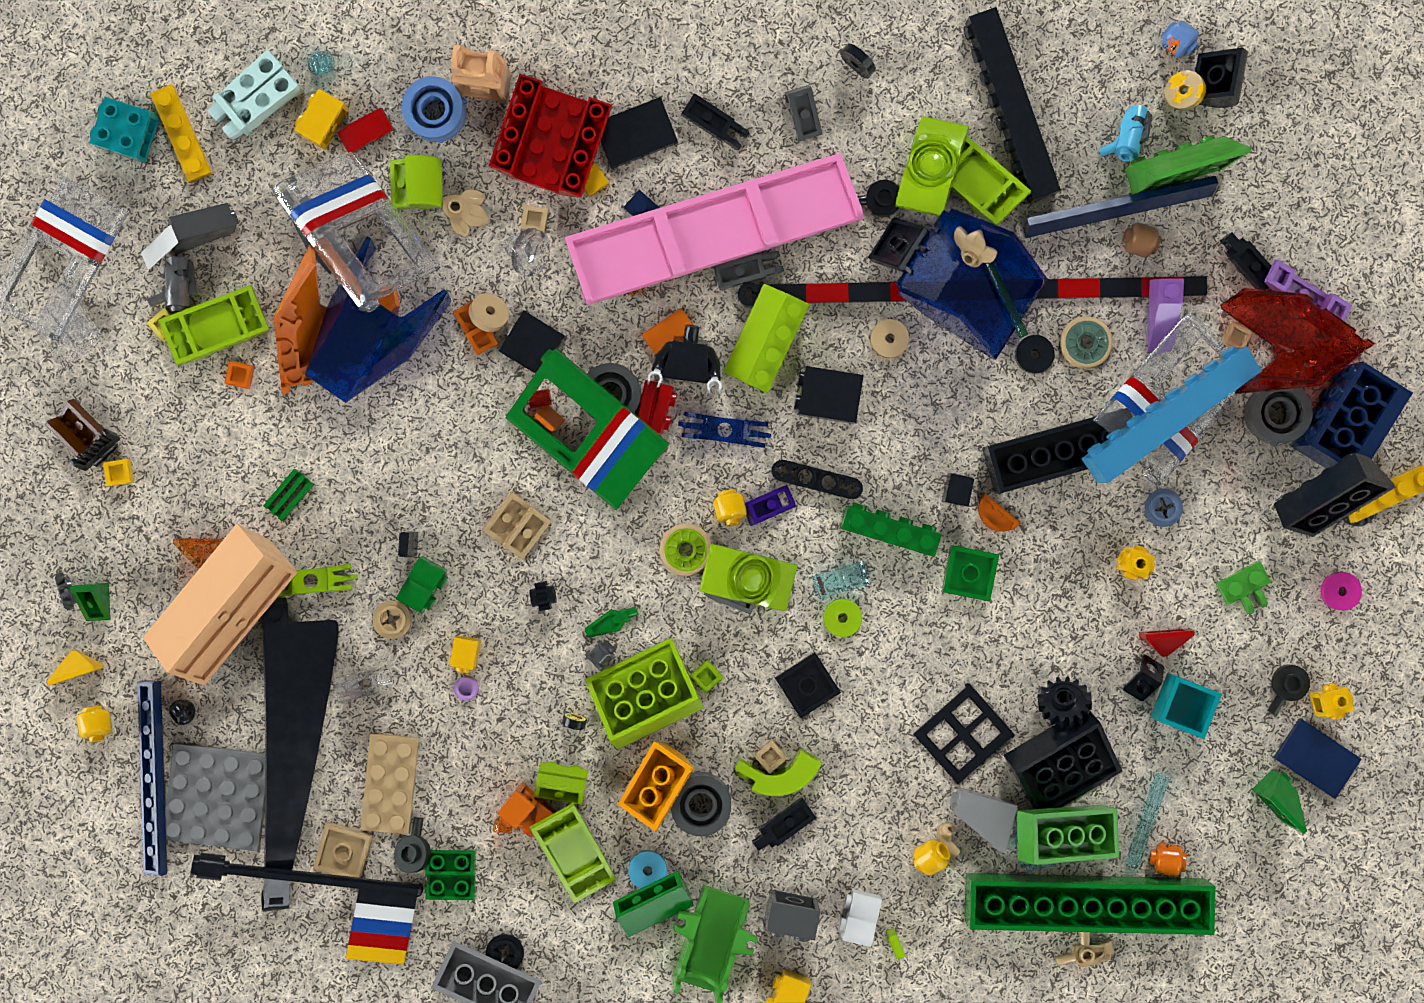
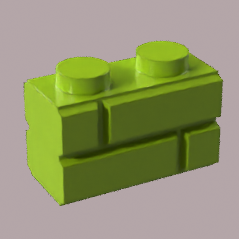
(561, 782)

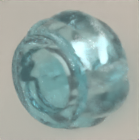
(321, 63)

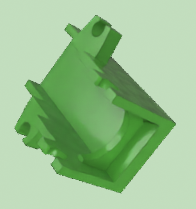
(712, 940)

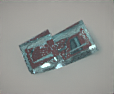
(840, 580)

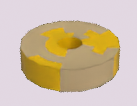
(1177, 83)

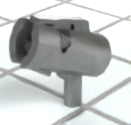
(178, 286)

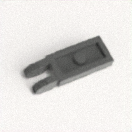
(745, 270)

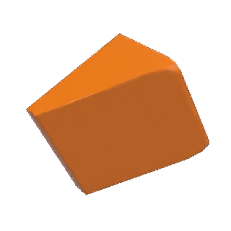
(549, 418)

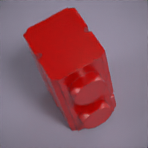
(655, 405)

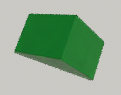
(93, 600)

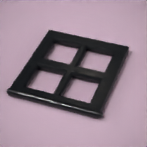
(981, 754)

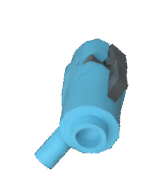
(1133, 133)

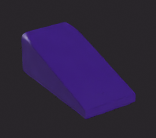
(768, 506)

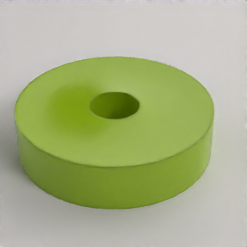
(853, 620)

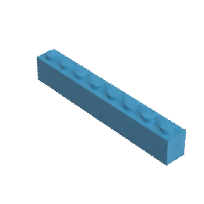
(1171, 414)

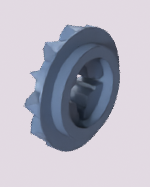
(1172, 514)

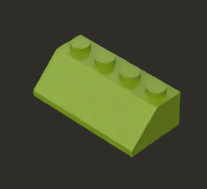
(766, 338)

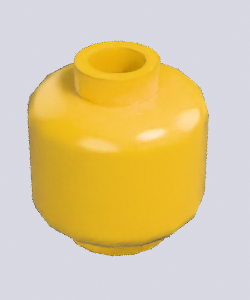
(729, 507)
(94, 724)
(931, 857)

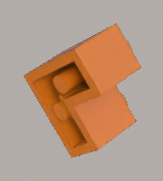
(524, 809)

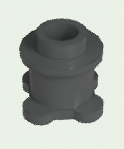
(601, 654)

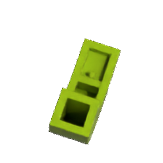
(782, 782)

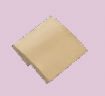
(524, 532)

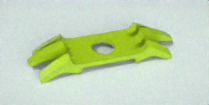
(325, 581)

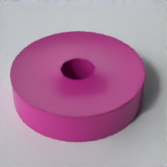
(1351, 595)

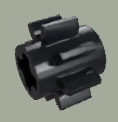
(543, 596)

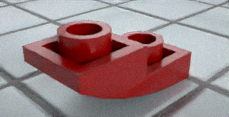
(365, 130)

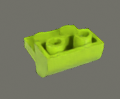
(416, 182)

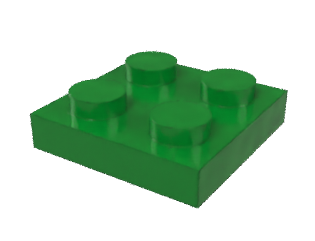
(970, 573)

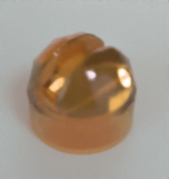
(499, 827)

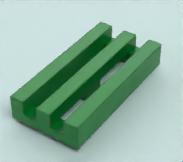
(275, 510)

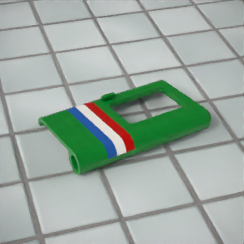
(614, 451)

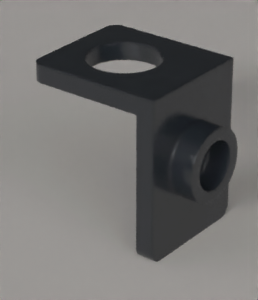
(1145, 681)

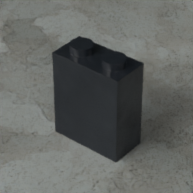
(829, 394)

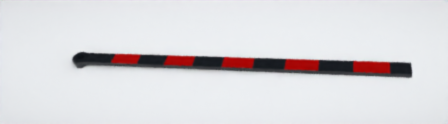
(1052, 289)

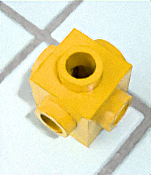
(1127, 562)
(1332, 701)

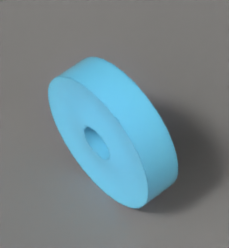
(643, 859)

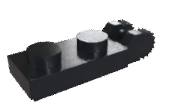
(713, 120)

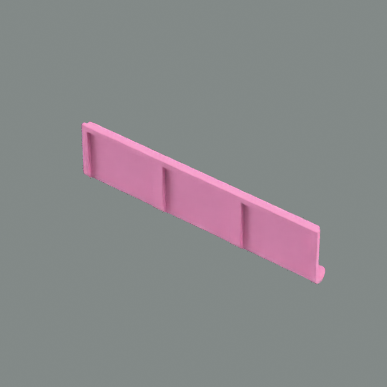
(713, 228)

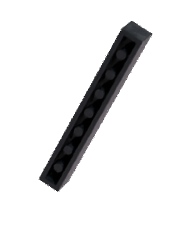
(1011, 104)

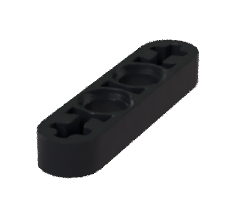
(816, 481)

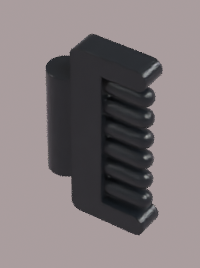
(99, 452)

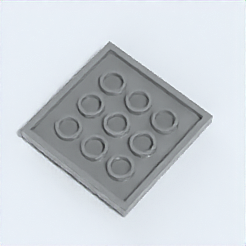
(216, 797)

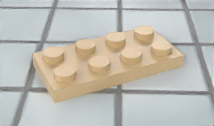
(390, 783)

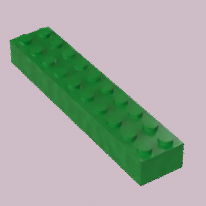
(1090, 904)

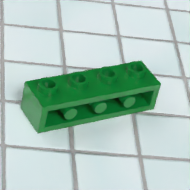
(891, 531)

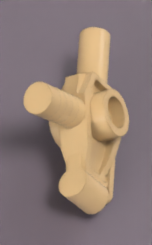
(1086, 952)

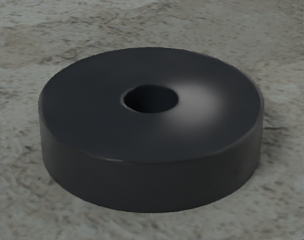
(858, 60)
(1042, 346)

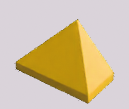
(72, 666)

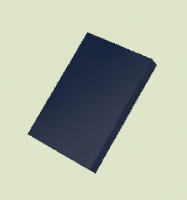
(1317, 758)

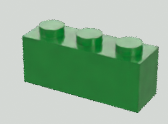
(652, 904)

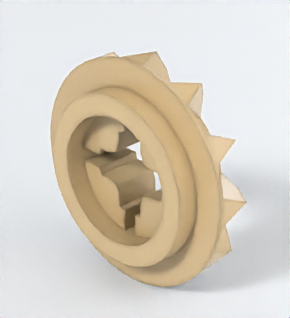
(389, 630)

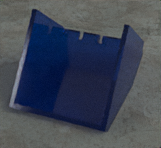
(963, 295)

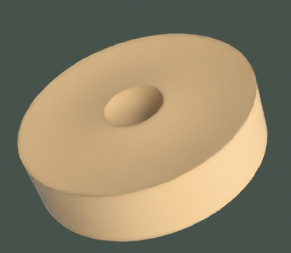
(483, 320)
(900, 335)

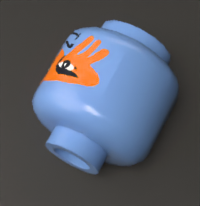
(1180, 39)

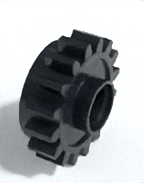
(1064, 714)

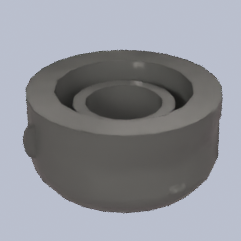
(621, 376)
(1296, 420)
(708, 822)

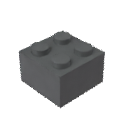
(792, 915)

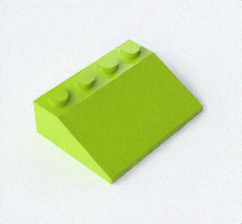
(644, 694)

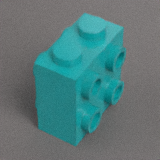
(124, 129)

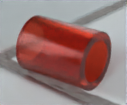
(540, 398)

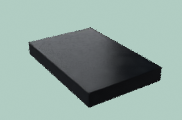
(637, 133)

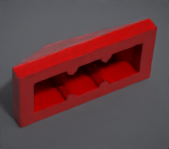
(1166, 641)

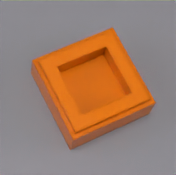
(239, 374)

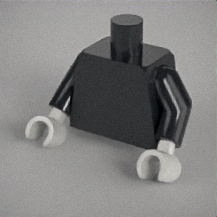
(687, 360)

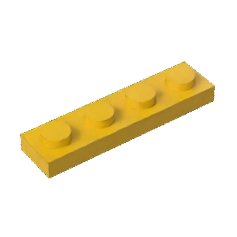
(181, 133)
(1407, 485)

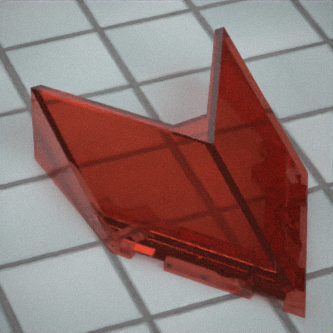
(1305, 340)

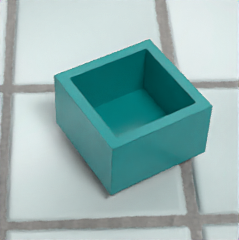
(1185, 705)

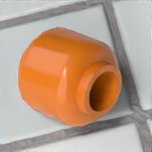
(1168, 859)

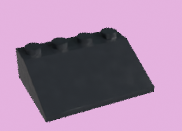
(1063, 763)

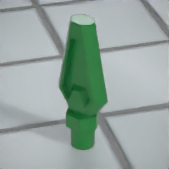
(611, 622)

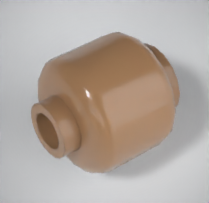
(1141, 240)

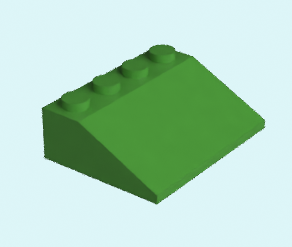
(1184, 163)

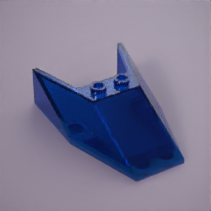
(364, 346)

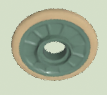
(1101, 340)

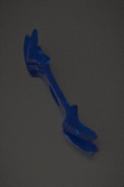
(710, 425)

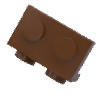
(75, 427)

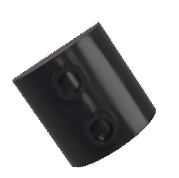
(1223, 76)

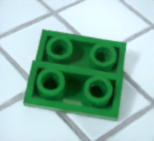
(451, 875)

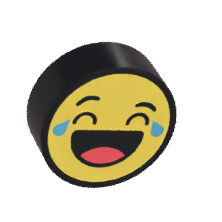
(574, 721)

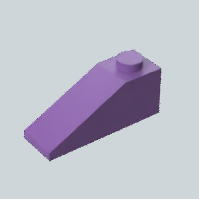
(1164, 308)

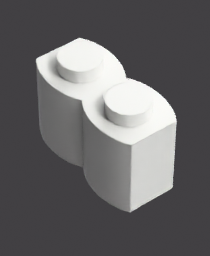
(860, 917)

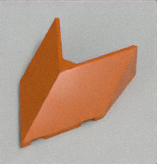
(300, 320)

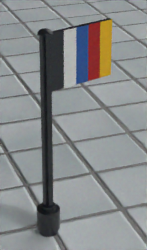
(381, 910)

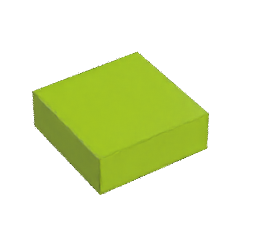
(706, 676)
(895, 943)

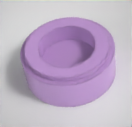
(466, 688)

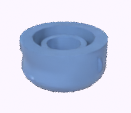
(417, 99)

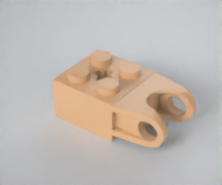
(480, 74)

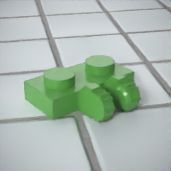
(1243, 583)

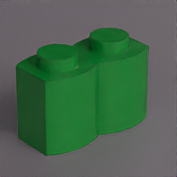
(422, 584)

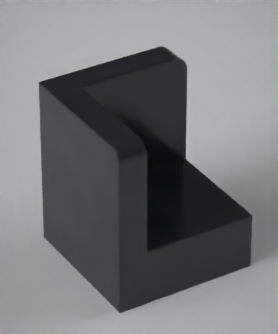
(958, 489)

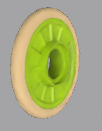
(670, 549)

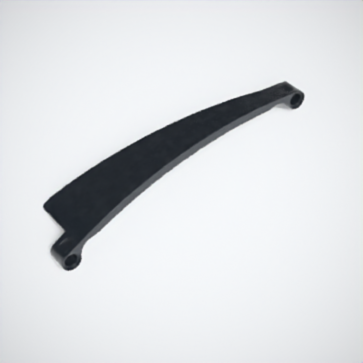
(296, 693)

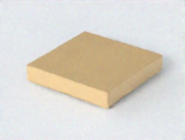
(342, 851)

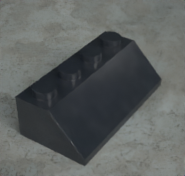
(1332, 495)

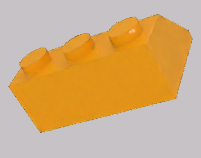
(656, 784)

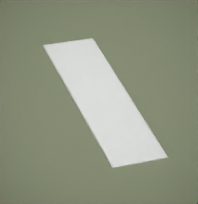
(159, 247)

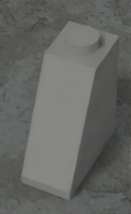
(986, 815)

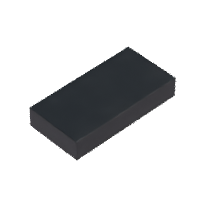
(408, 544)

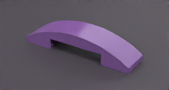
(1283, 279)

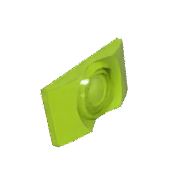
(931, 166)
(987, 185)
(214, 325)
(748, 577)
(573, 852)

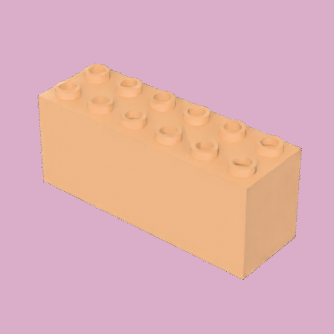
(219, 605)

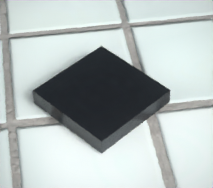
(898, 244)
(530, 341)
(807, 685)

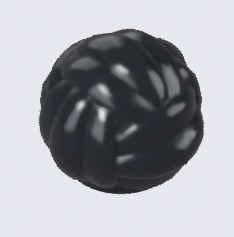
(182, 712)

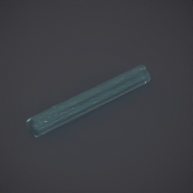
(1147, 819)

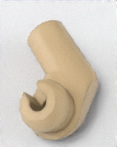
(944, 835)

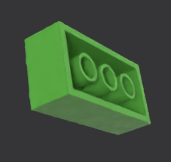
(1067, 834)

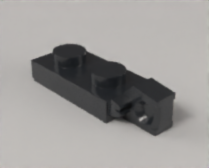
(1247, 260)
(784, 825)

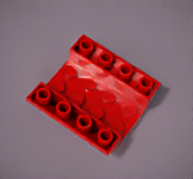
(549, 138)

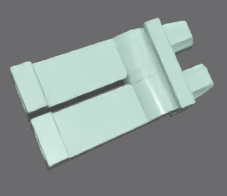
(254, 95)

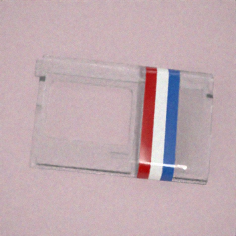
(336, 197)
(79, 227)
(1145, 388)

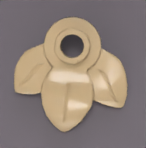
(469, 211)
(973, 247)

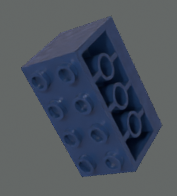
(1352, 415)

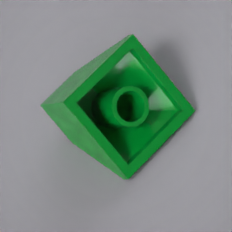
(1282, 799)

